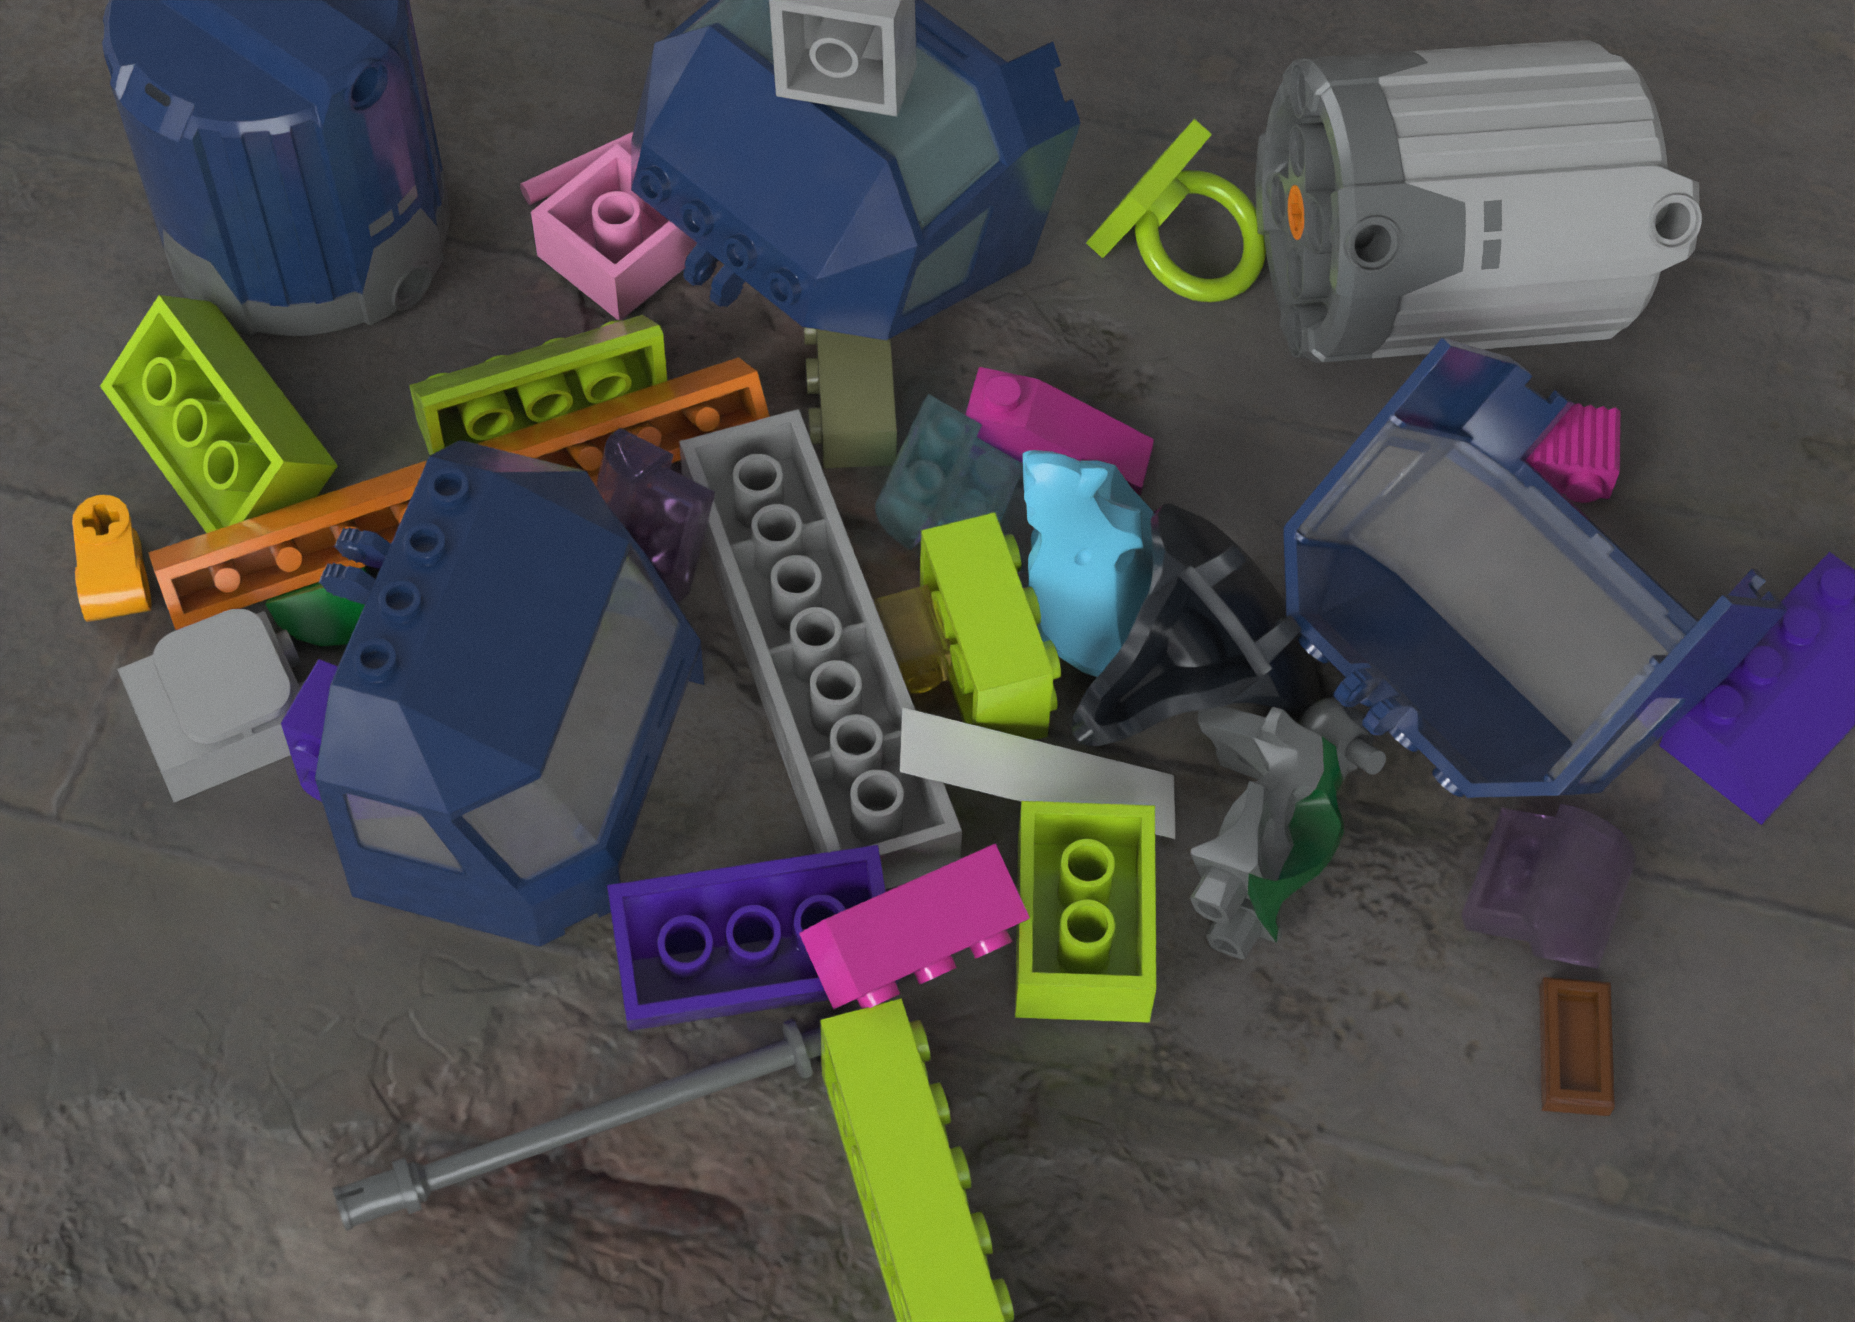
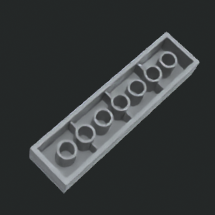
(817, 647)

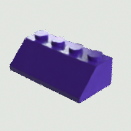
(1782, 702)
(731, 934)

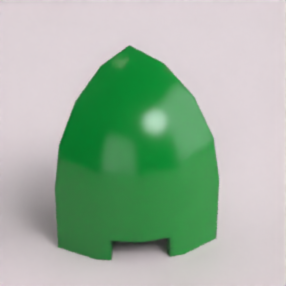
(316, 615)

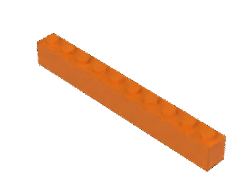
(298, 541)

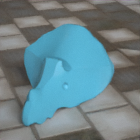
(1086, 555)

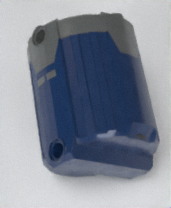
(284, 154)

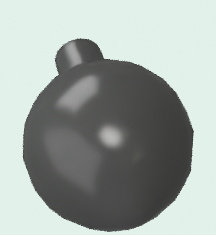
(1344, 730)

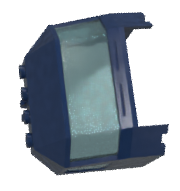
(845, 209)

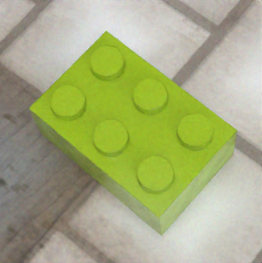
(996, 652)
(1090, 911)

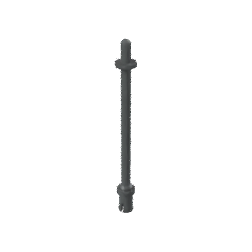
(412, 1183)

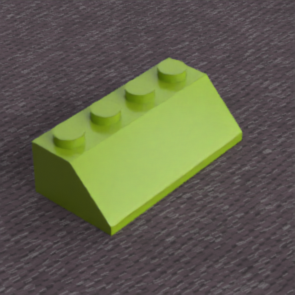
(539, 383)
(213, 416)

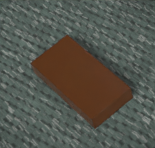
(1576, 1046)

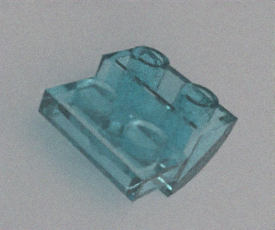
(943, 475)

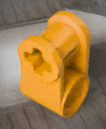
(109, 560)

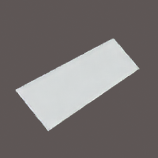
(1028, 768)

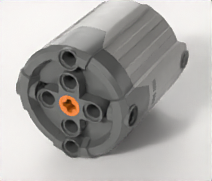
(1466, 199)

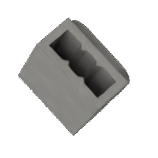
(215, 699)

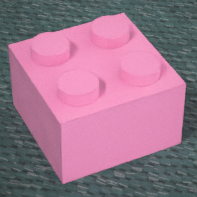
(609, 236)

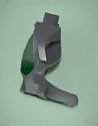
(1274, 832)

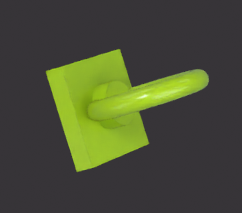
(1157, 197)

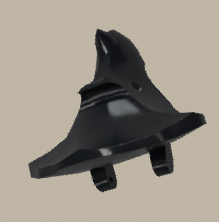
(1201, 640)

